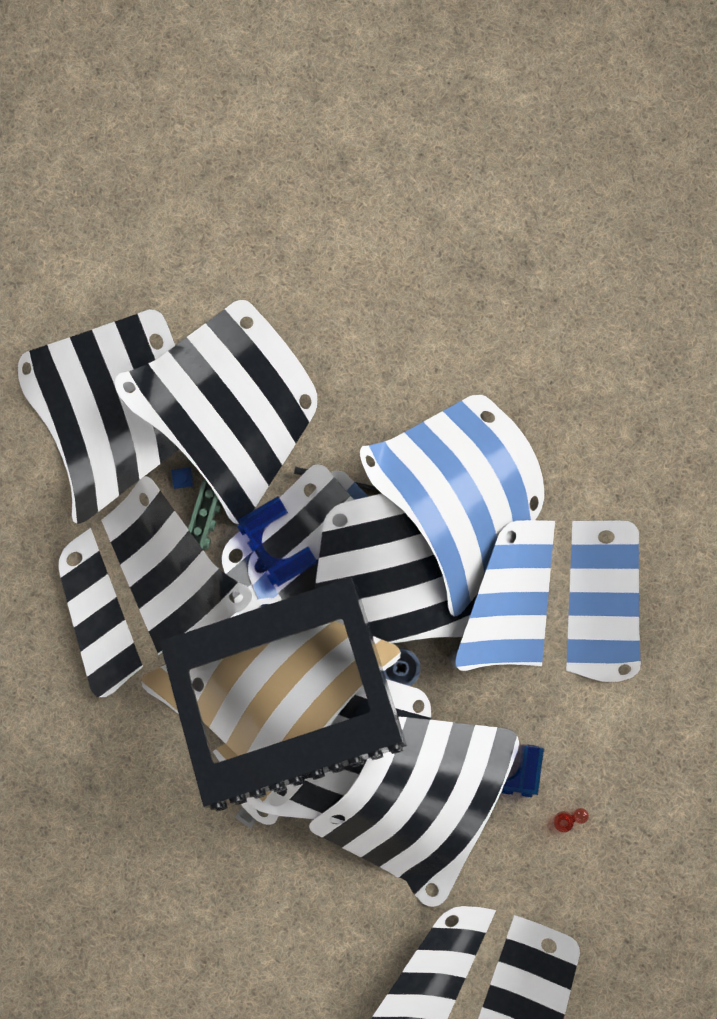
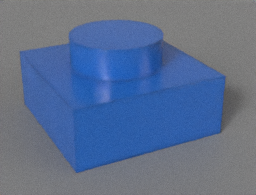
(182, 478)

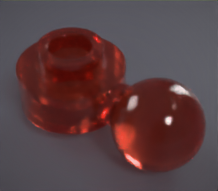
(580, 816)

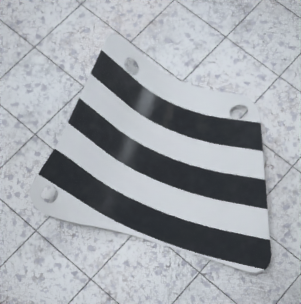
(94, 429)
(392, 570)

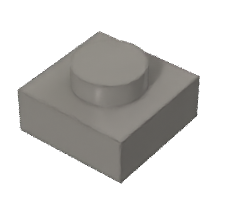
(244, 817)

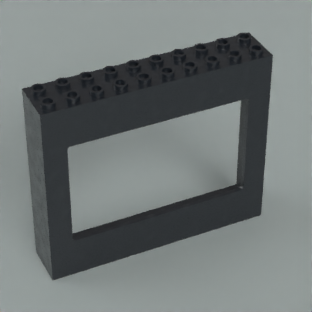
(304, 755)

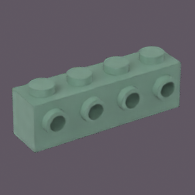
(203, 515)

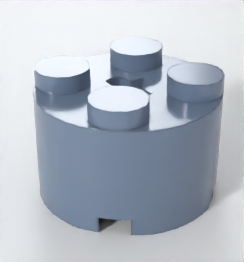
(411, 667)

